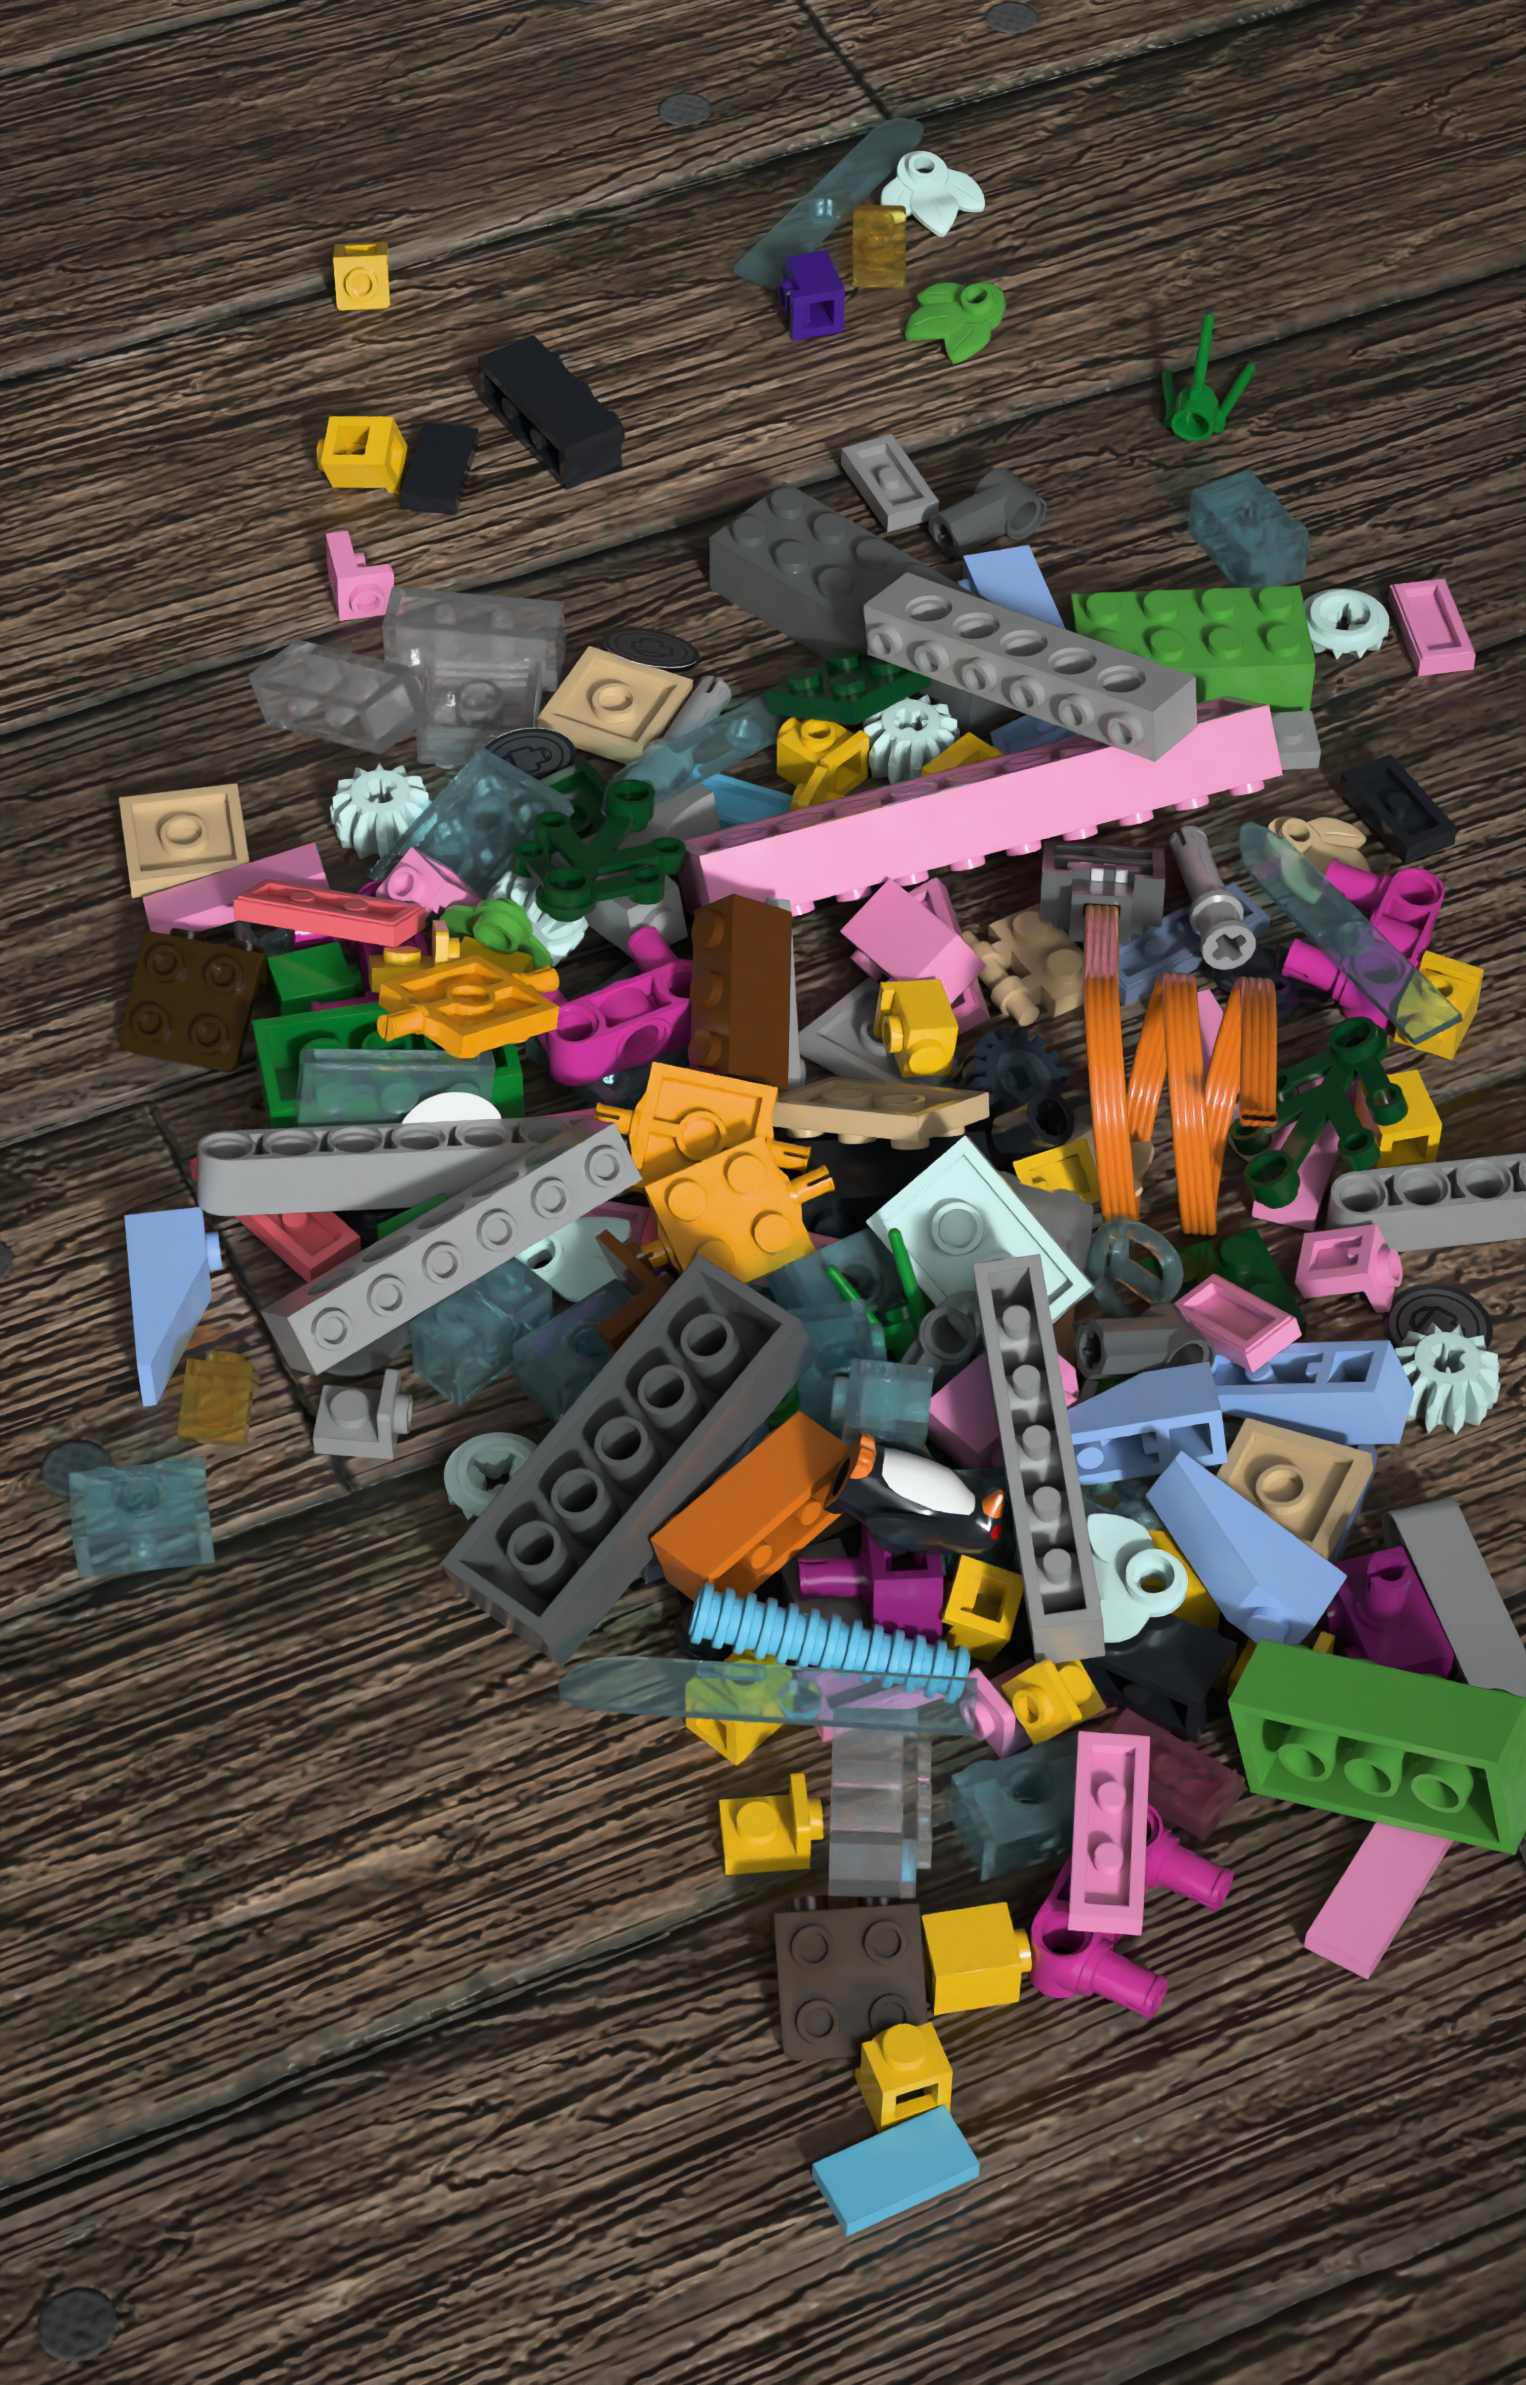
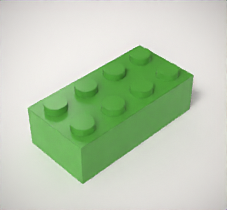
(1232, 639)
(1383, 1744)

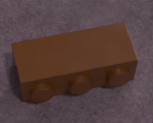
(741, 991)

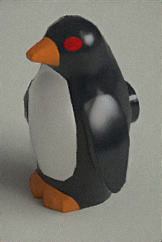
(914, 1501)

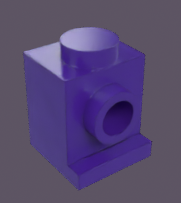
(812, 295)

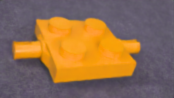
(469, 1005)
(694, 1117)
(733, 1213)

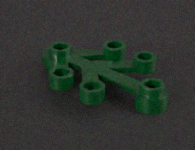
(574, 891)
(1353, 1050)

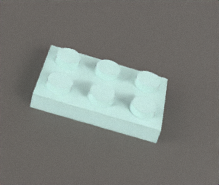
(968, 1215)

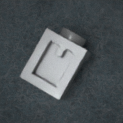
(363, 1419)

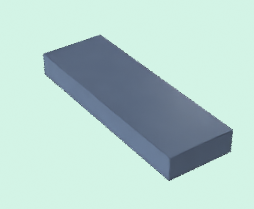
(1173, 948)

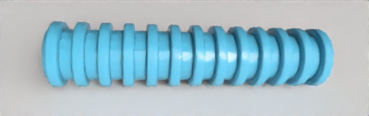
(815, 1639)

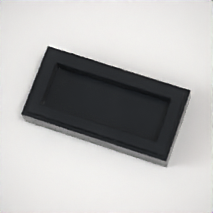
(439, 468)

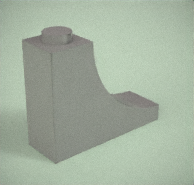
(680, 818)

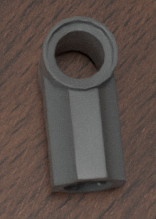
(998, 507)
(939, 1346)
(1129, 1346)

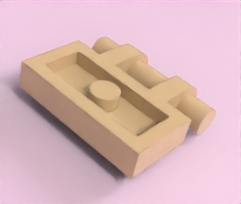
(1042, 958)

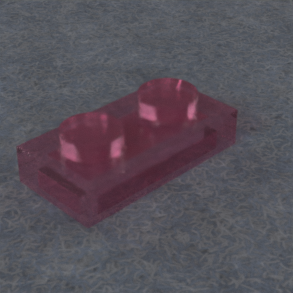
(1183, 1780)

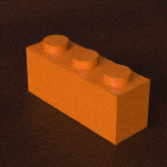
(754, 1512)

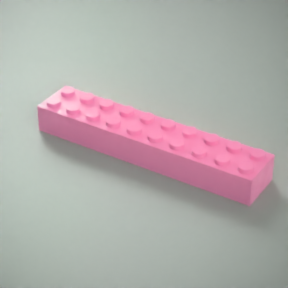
(976, 812)

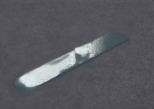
(830, 200)
(704, 751)
(1345, 935)
(774, 1694)

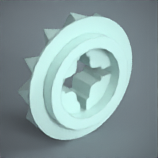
(1364, 614)
(482, 1457)

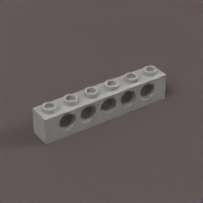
(1031, 666)
(451, 1246)
(1039, 1460)

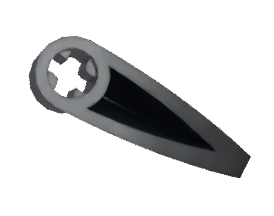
(1042, 1123)

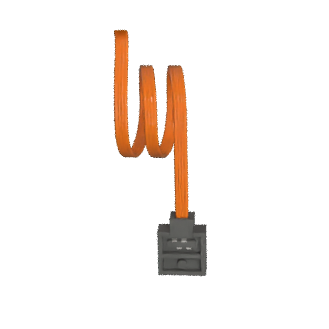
(1102, 900)

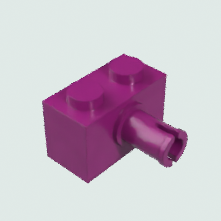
(898, 1589)
(1386, 1616)

